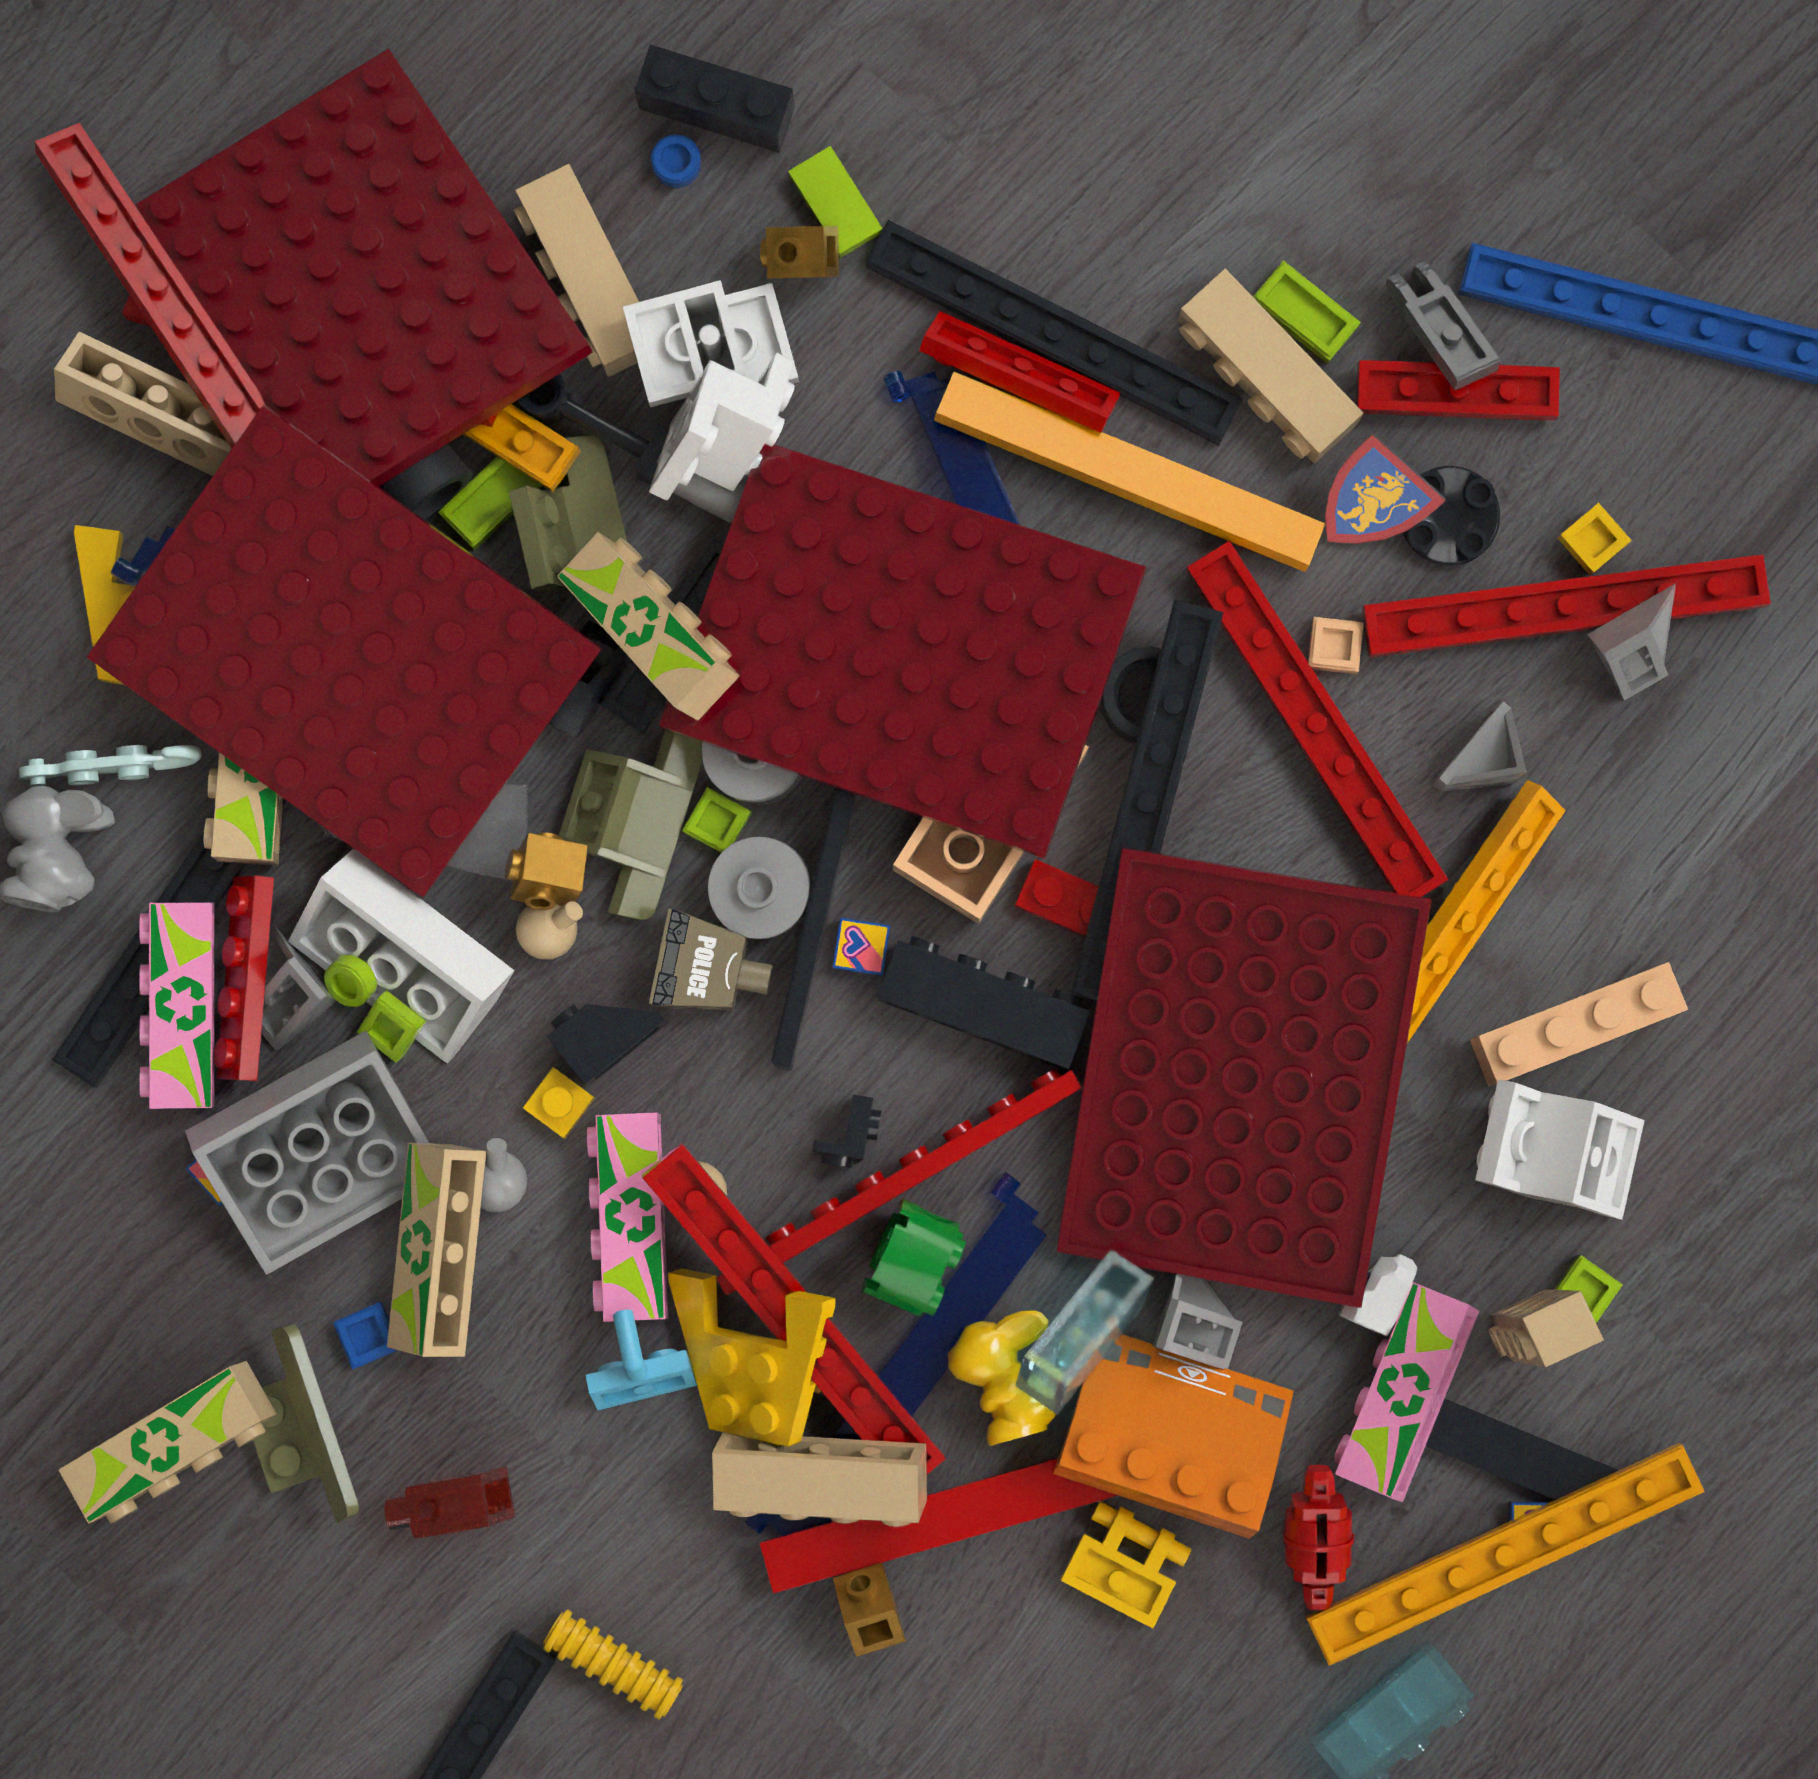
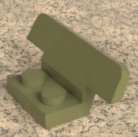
(562, 522)
(634, 817)
(301, 1437)

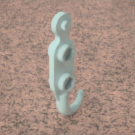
(130, 764)

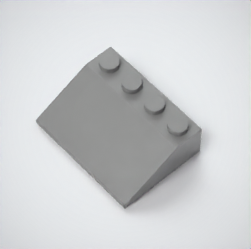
(310, 1152)

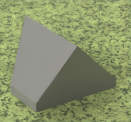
(1636, 644)
(1488, 758)
(292, 993)
(1196, 1323)

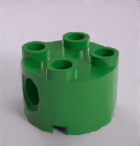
(913, 1259)

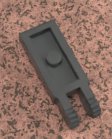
(1443, 327)

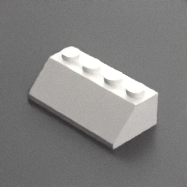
(407, 946)

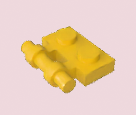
(1118, 1579)

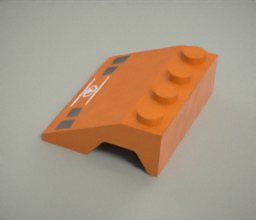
(1177, 1436)

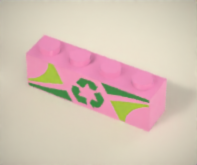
(179, 1005)
(630, 1217)
(1405, 1392)

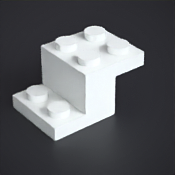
(688, 328)
(724, 426)
(1559, 1149)

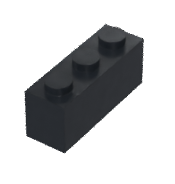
(715, 98)

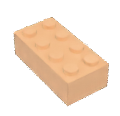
(958, 865)

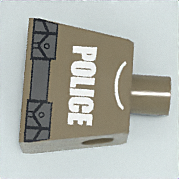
(703, 966)

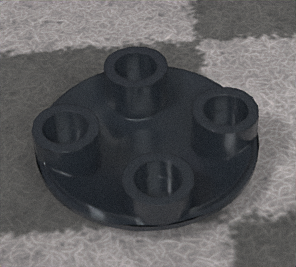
(1462, 524)

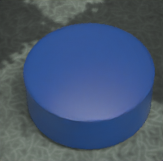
(676, 161)

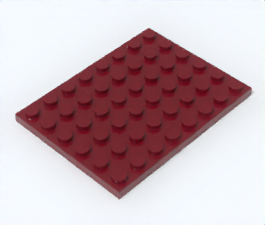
(365, 274)
(910, 648)
(343, 651)
(1243, 1075)

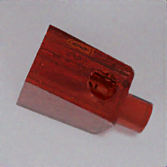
(453, 1504)

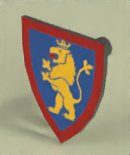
(1376, 496)

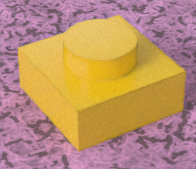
(1594, 539)
(559, 1103)

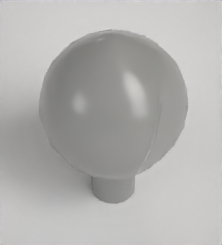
(503, 1178)

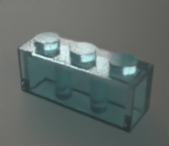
(1083, 1332)
(1394, 1717)

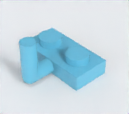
(634, 1377)

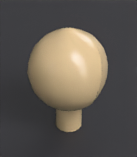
(548, 932)

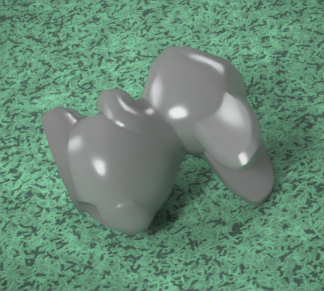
(46, 865)

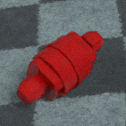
(1306, 1537)

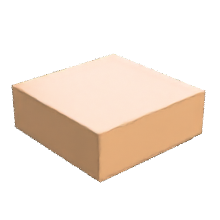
(1335, 645)

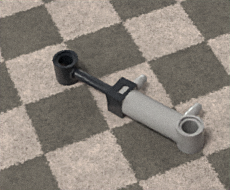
(698, 491)

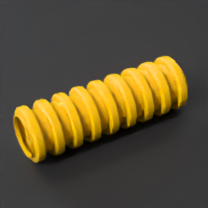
(613, 1664)

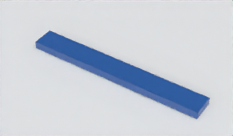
(1641, 313)

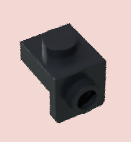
(862, 1125)

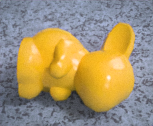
(989, 1359)

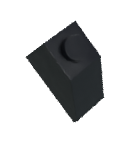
(593, 686)
(601, 1036)

